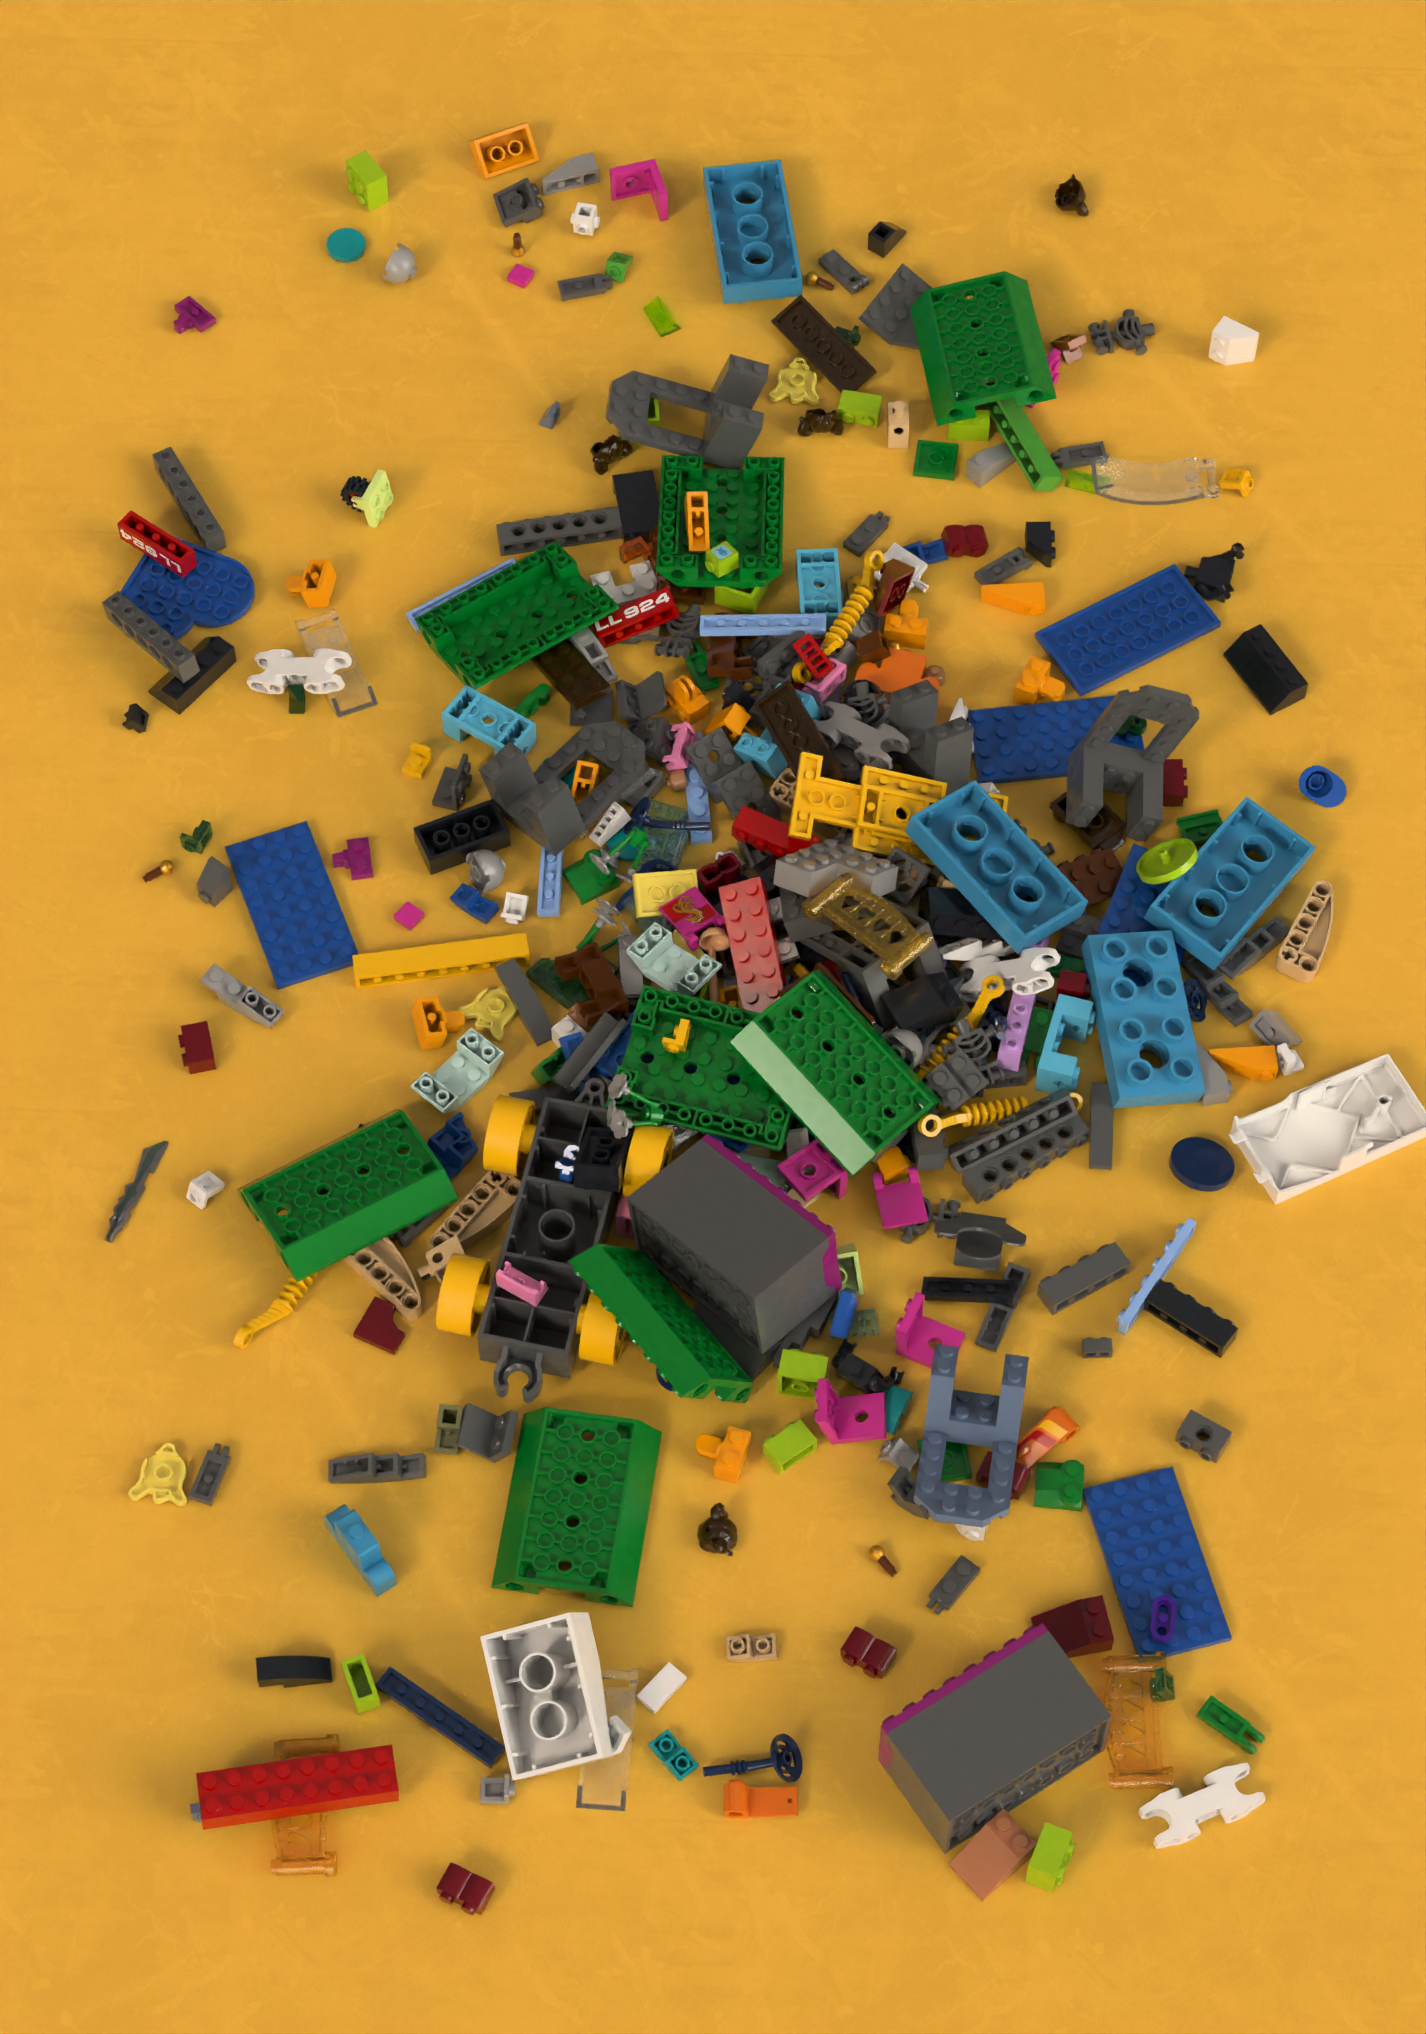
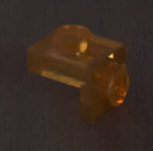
(633, 549)

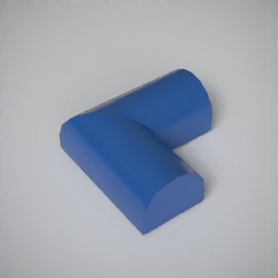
(844, 1313)

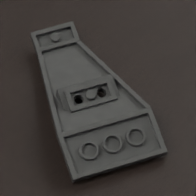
(890, 310)

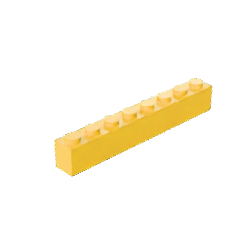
(439, 960)

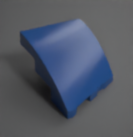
(453, 1146)

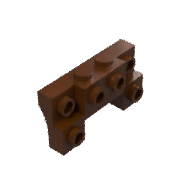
(725, 657)
(598, 980)

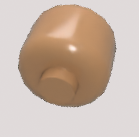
(935, 672)
(677, 780)

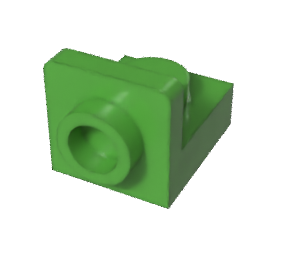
(617, 266)

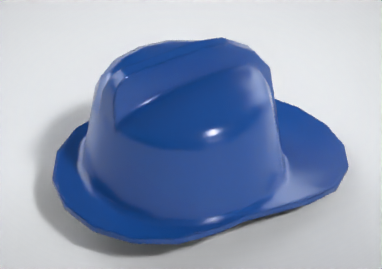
(1322, 786)

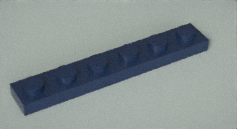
(440, 1717)

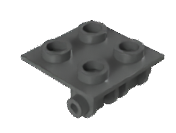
(594, 712)

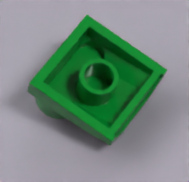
(588, 880)
(1059, 1485)

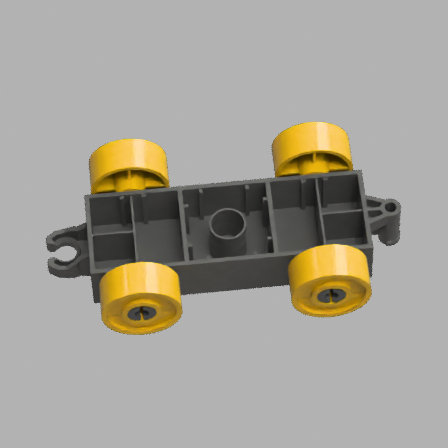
(545, 1232)

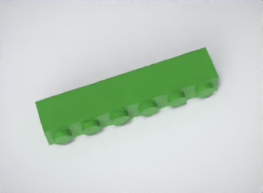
(1025, 444)

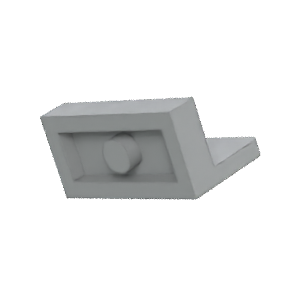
(1273, 1029)

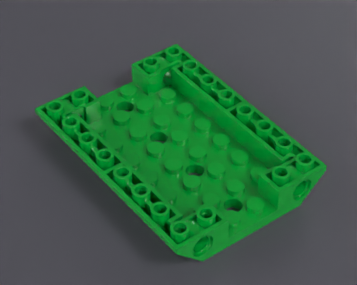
(953, 347)
(749, 525)
(508, 607)
(820, 1083)
(705, 1098)
(358, 1205)
(661, 1323)
(609, 1505)

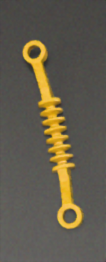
(849, 615)
(973, 1020)
(981, 1113)
(277, 1311)

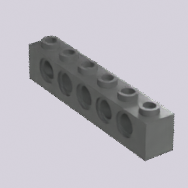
(189, 500)
(566, 529)
(151, 637)
(1011, 1131)
(981, 1189)

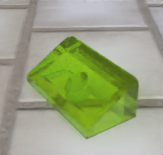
(661, 317)
(1080, 481)

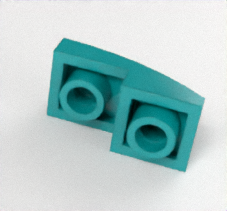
(896, 1405)
(672, 1755)

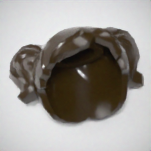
(1071, 197)
(820, 421)
(609, 452)
(721, 1534)

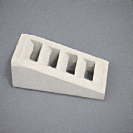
(610, 824)

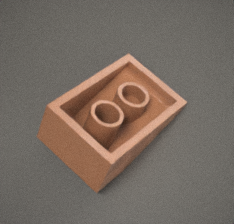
(993, 1855)

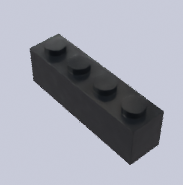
(1190, 1318)

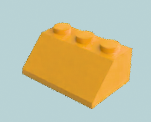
(504, 150)

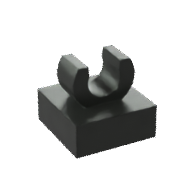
(136, 718)

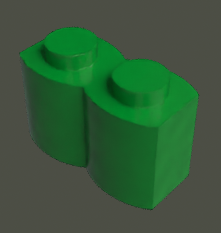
(548, 1067)

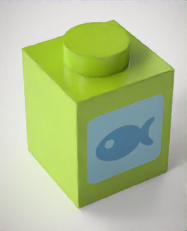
(722, 559)

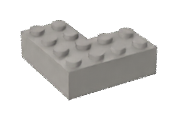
(818, 865)

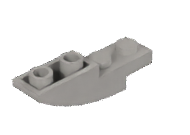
(594, 652)
(241, 998)

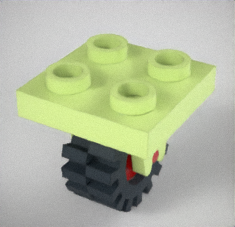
(369, 497)

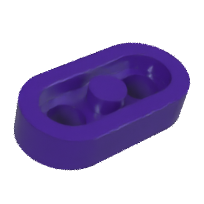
(1161, 1620)

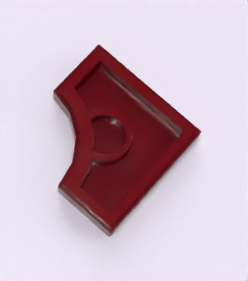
(379, 1327)

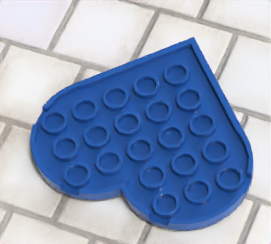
(209, 596)

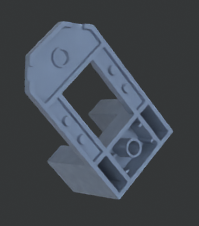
(970, 1420)

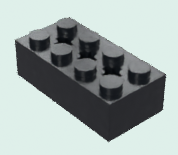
(454, 836)

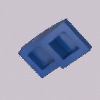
(930, 552)
(474, 904)

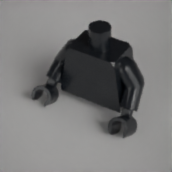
(1215, 574)
(860, 1373)

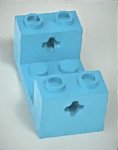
(812, 569)
(467, 714)
(763, 751)
(1072, 1020)

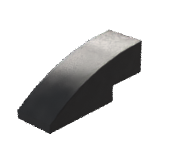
(293, 1670)

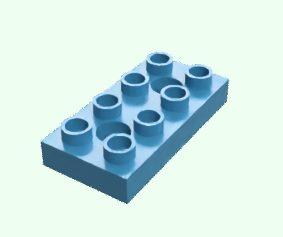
(752, 231)
(996, 866)
(1230, 883)
(1142, 1019)

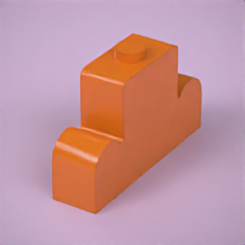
(897, 671)

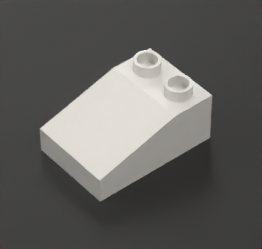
(548, 1694)

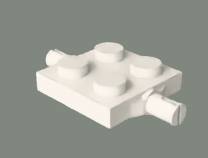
(901, 554)

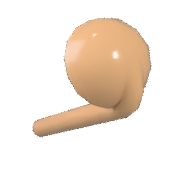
(712, 941)

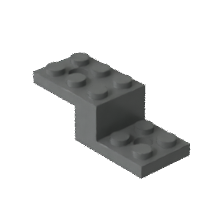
(729, 778)

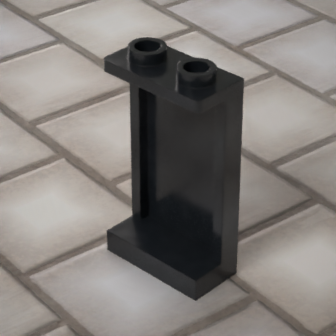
(636, 503)

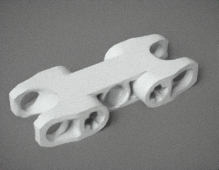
(312, 672)
(1018, 974)
(1216, 1799)

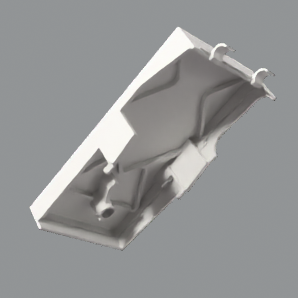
(1330, 1128)

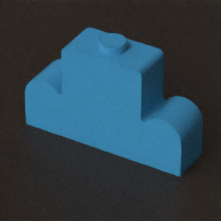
(361, 1548)

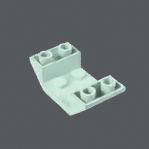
(669, 964)
(461, 1074)

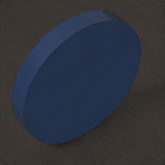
(1201, 1164)

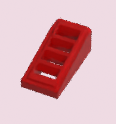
(818, 652)

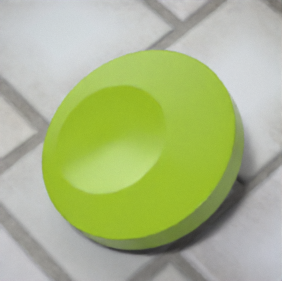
(1167, 861)

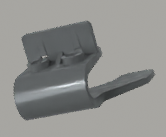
(979, 1239)

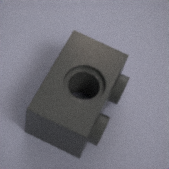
(1198, 1425)

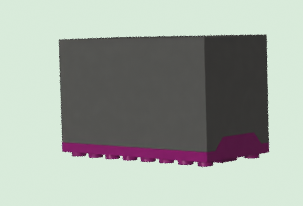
(735, 1242)
(993, 1736)

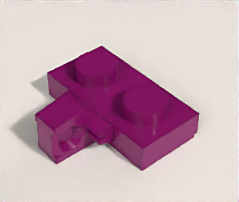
(192, 315)
(356, 858)

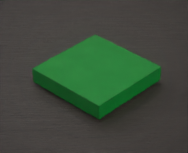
(935, 460)
(956, 1462)

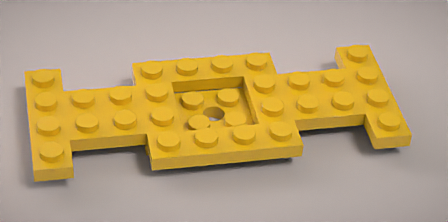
(865, 806)

